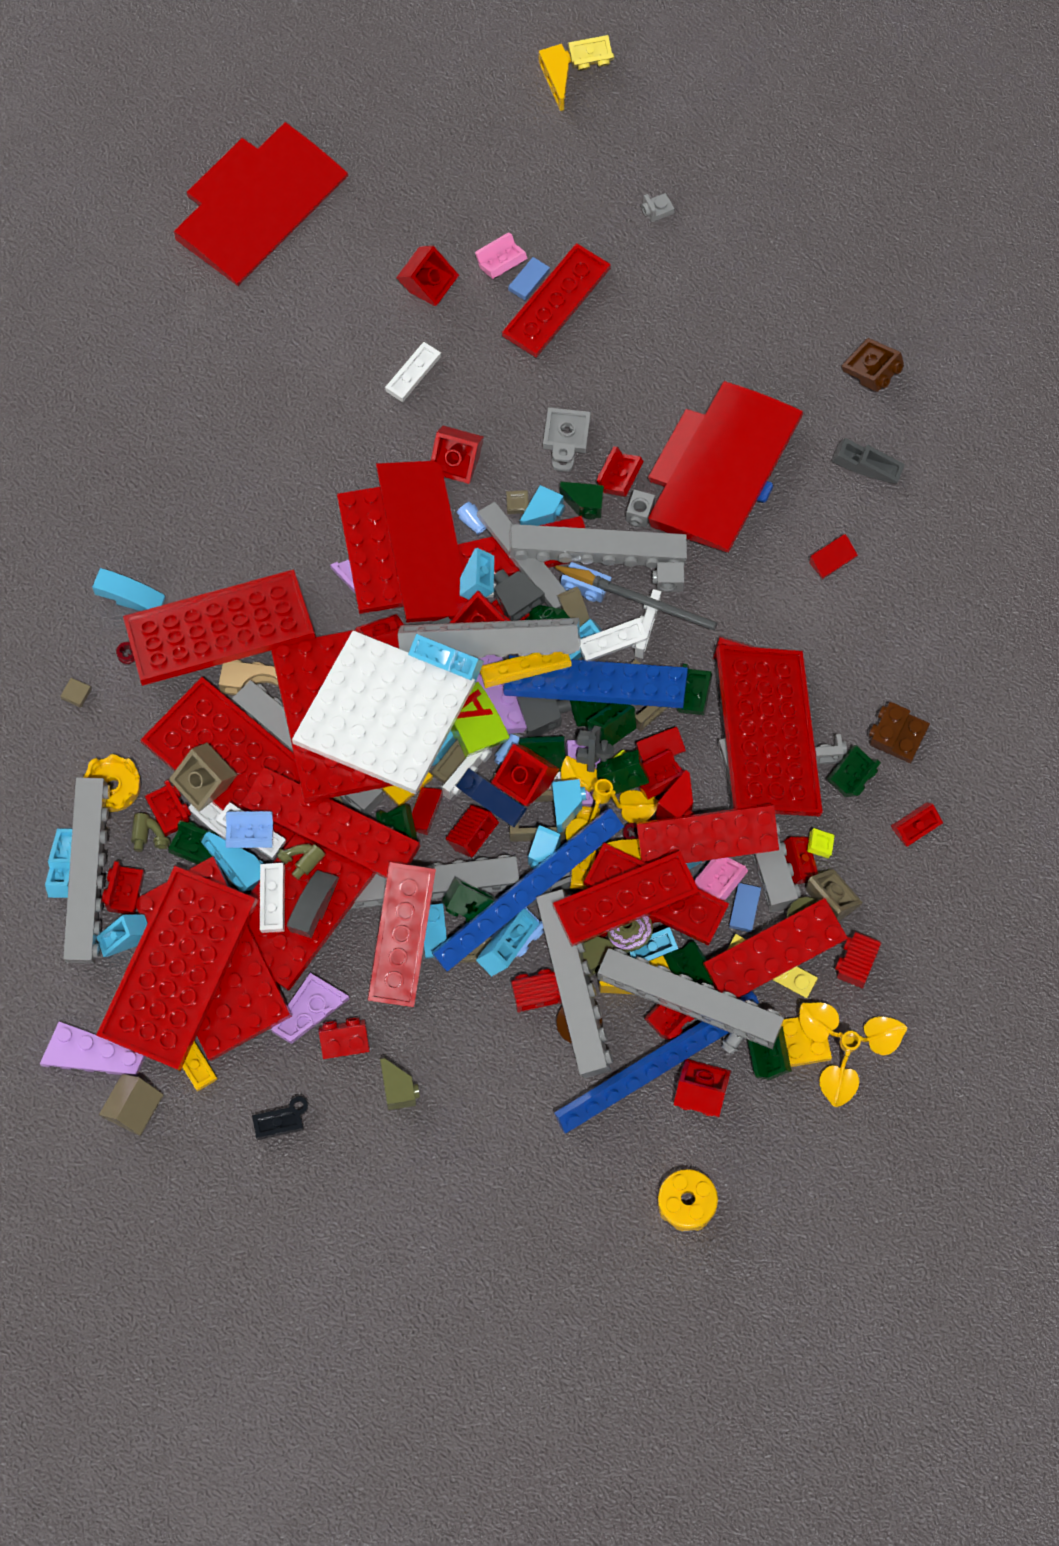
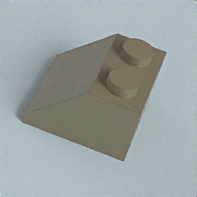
(202, 776)

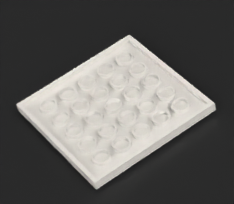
(383, 712)

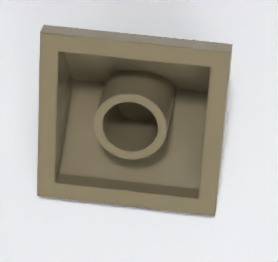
(836, 891)
(131, 1104)

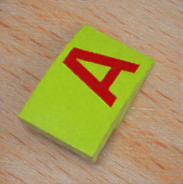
(479, 724)

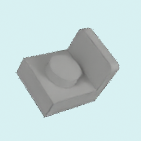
(657, 207)
(831, 754)

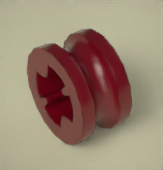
(122, 647)
(631, 826)

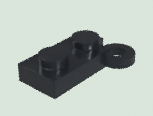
(280, 1121)

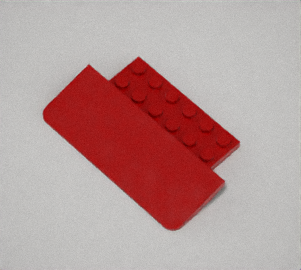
(404, 543)

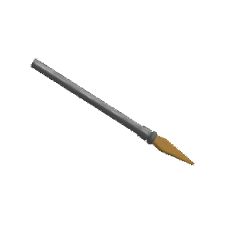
(589, 578)

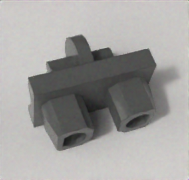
(595, 748)

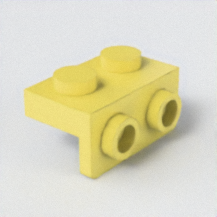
(590, 52)

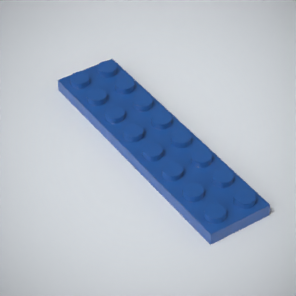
(606, 684)

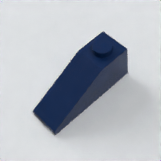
(491, 797)

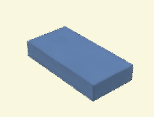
(529, 278)
(745, 907)

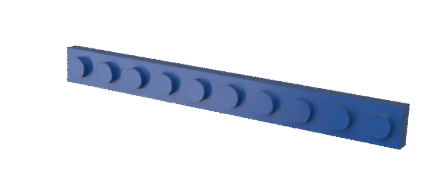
(527, 889)
(641, 1073)

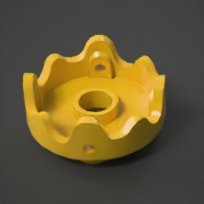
(124, 773)
(684, 1216)

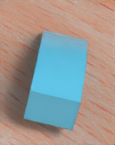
(126, 591)

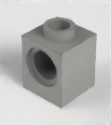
(643, 501)
(669, 576)

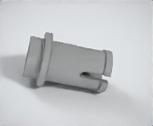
(731, 1043)

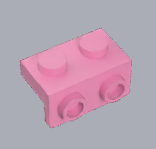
(500, 256)
(721, 877)

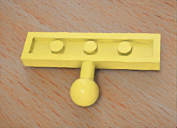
(795, 979)

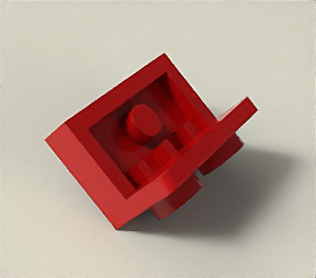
(619, 472)
(662, 774)
(167, 808)
(122, 889)
(666, 1021)
(343, 1038)

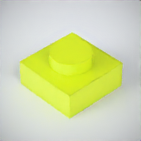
(820, 843)

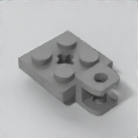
(565, 444)

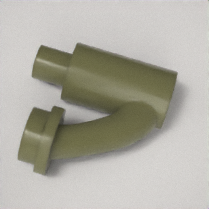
(141, 824)
(309, 860)

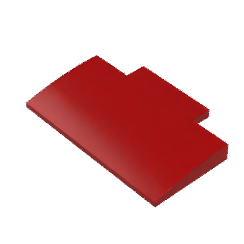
(256, 200)
(720, 465)

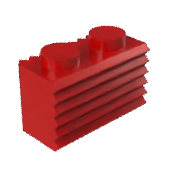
(472, 830)
(858, 959)
(535, 991)

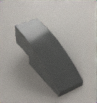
(867, 461)
(312, 904)

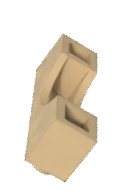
(237, 674)

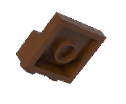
(874, 364)
(898, 732)

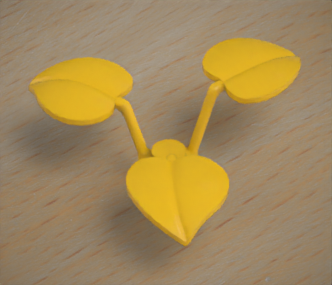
(633, 803)
(820, 1020)

